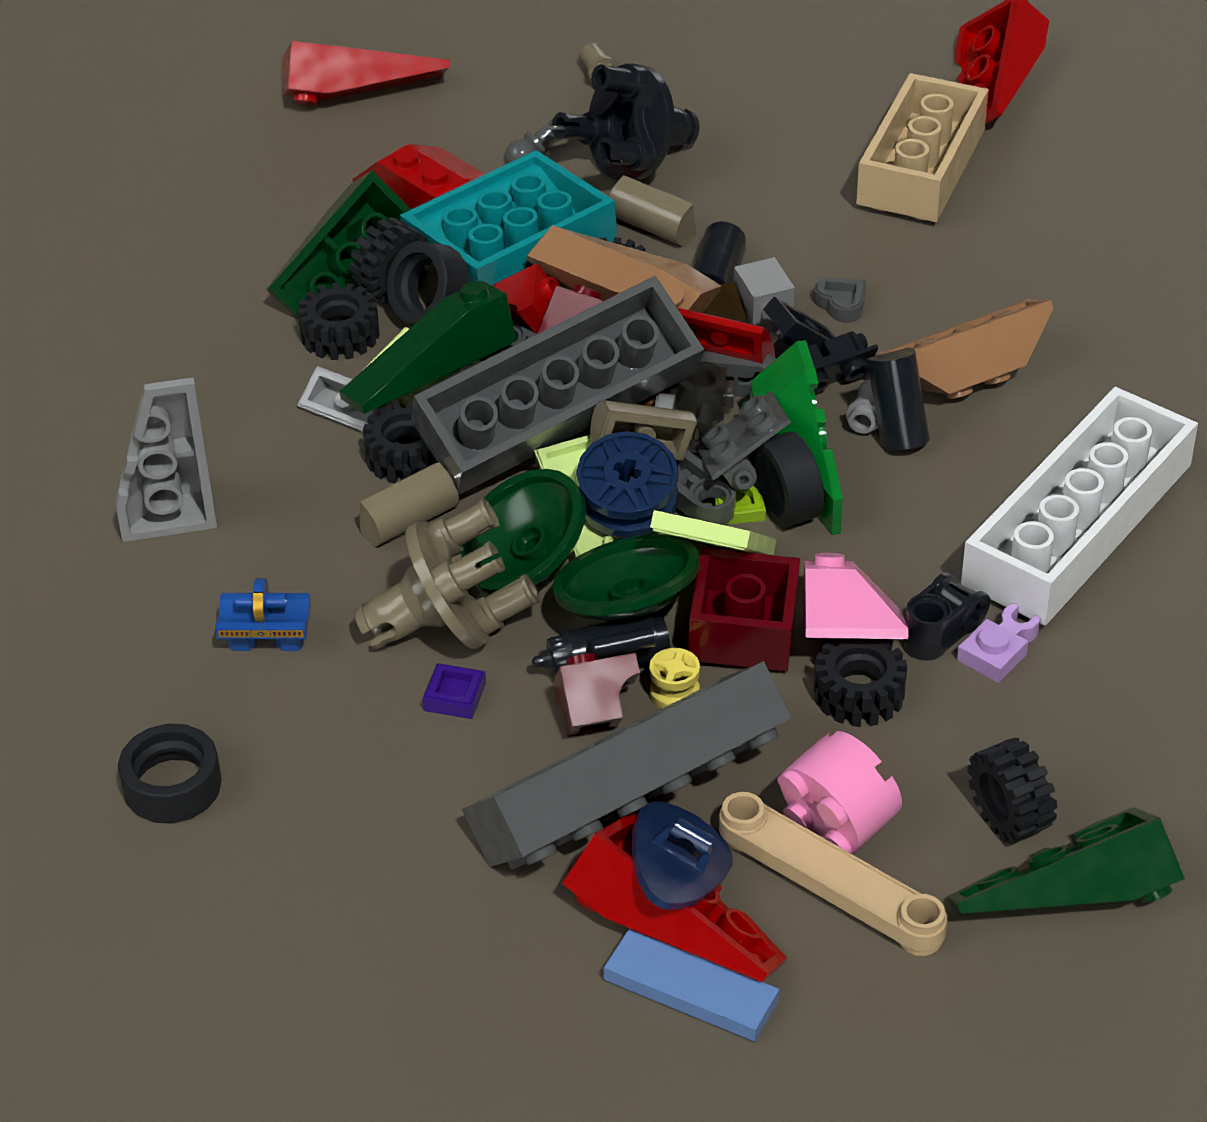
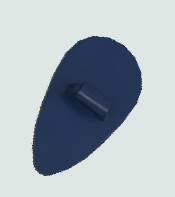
(677, 856)

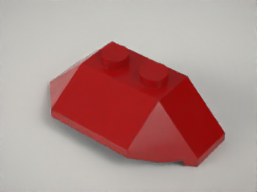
(422, 173)

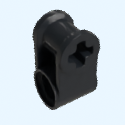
(942, 616)

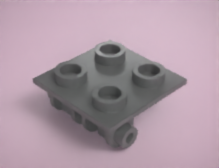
(727, 446)

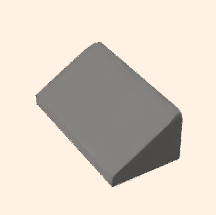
(324, 399)

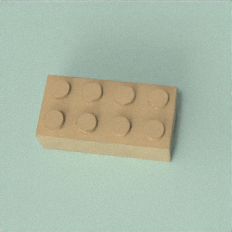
(922, 147)

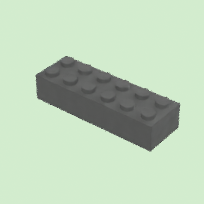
(553, 381)
(627, 768)

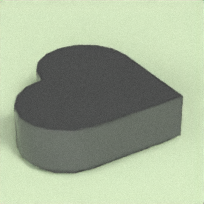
(841, 297)

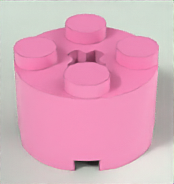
(839, 791)

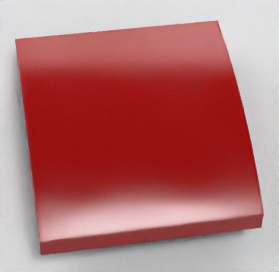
(730, 336)

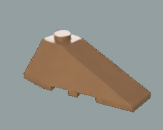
(615, 268)

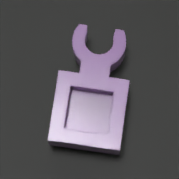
(998, 648)

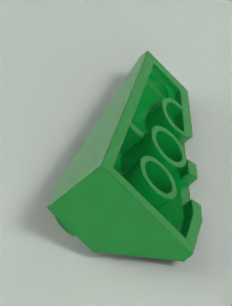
(793, 384)

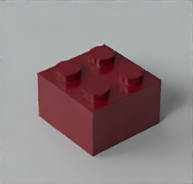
(744, 608)

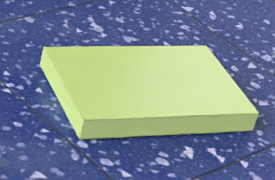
(712, 533)

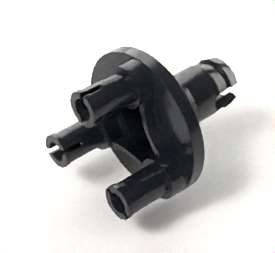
(629, 121)

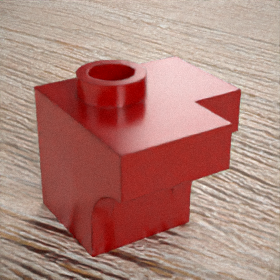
(528, 295)

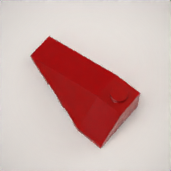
(1001, 50)

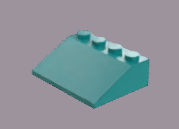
(509, 211)

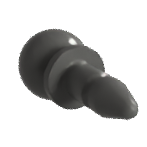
(531, 143)

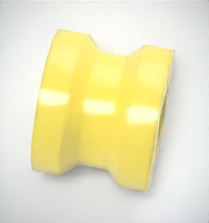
(673, 676)

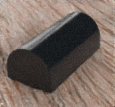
(721, 251)
(898, 400)

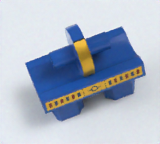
(263, 616)

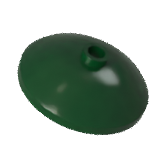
(537, 527)
(627, 577)

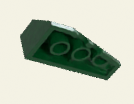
(328, 248)
(445, 339)

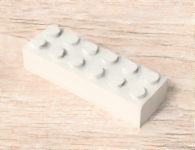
(1078, 505)

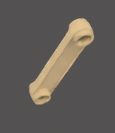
(833, 874)

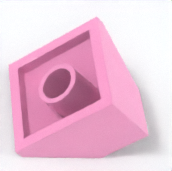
(846, 602)

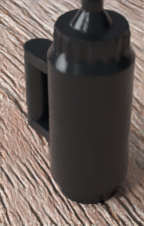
(606, 640)

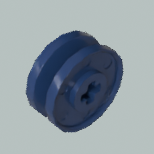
(625, 481)

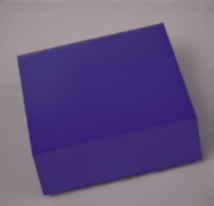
(454, 691)

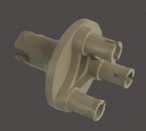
(443, 584)

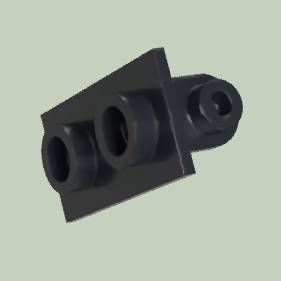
(844, 359)

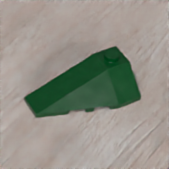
(1109, 862)

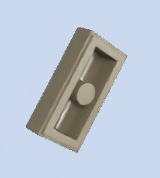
(654, 210)
(664, 424)
(406, 502)

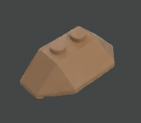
(979, 348)

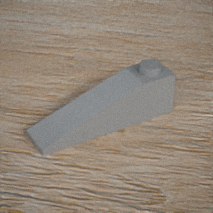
(166, 467)

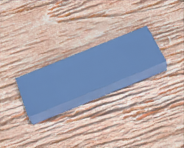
(692, 984)

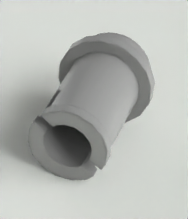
(861, 412)

